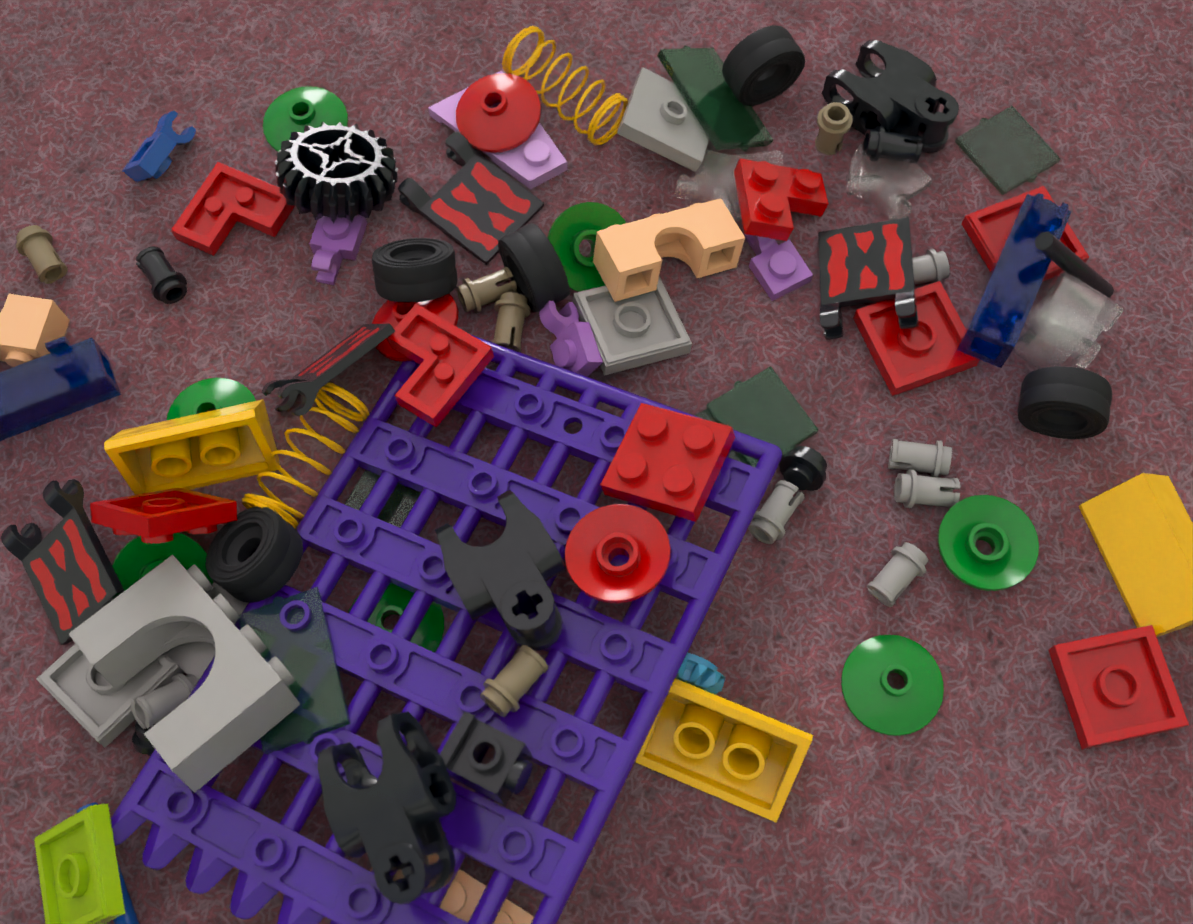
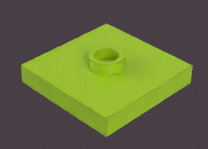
(80, 869)

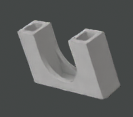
(234, 703)

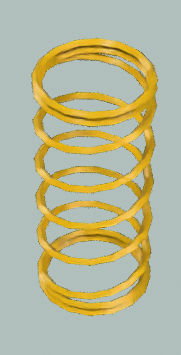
(611, 101)
(274, 502)

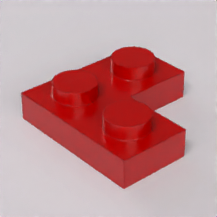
(771, 192)
(228, 198)
(447, 361)

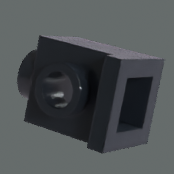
(499, 778)

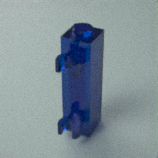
(1013, 282)
(54, 385)

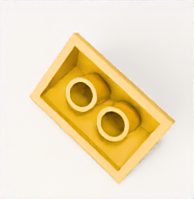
(195, 449)
(1147, 549)
(725, 749)

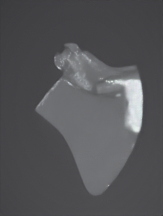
(716, 179)
(886, 183)

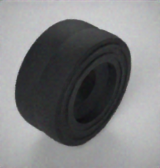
(763, 65)
(534, 266)
(414, 270)
(1065, 402)
(254, 554)

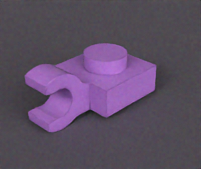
(333, 243)
(777, 266)
(575, 343)

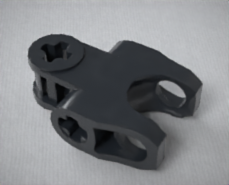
(899, 98)
(509, 575)
(392, 815)

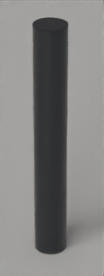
(1071, 263)

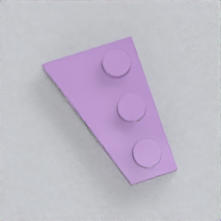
(529, 163)

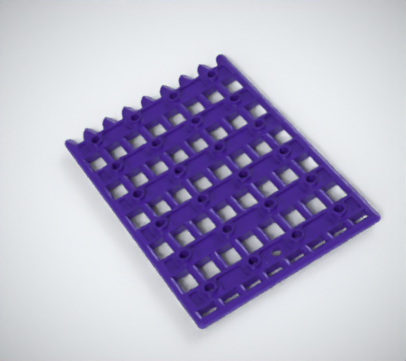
(517, 847)

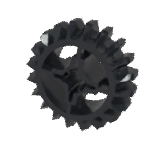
(336, 171)

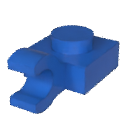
(152, 155)

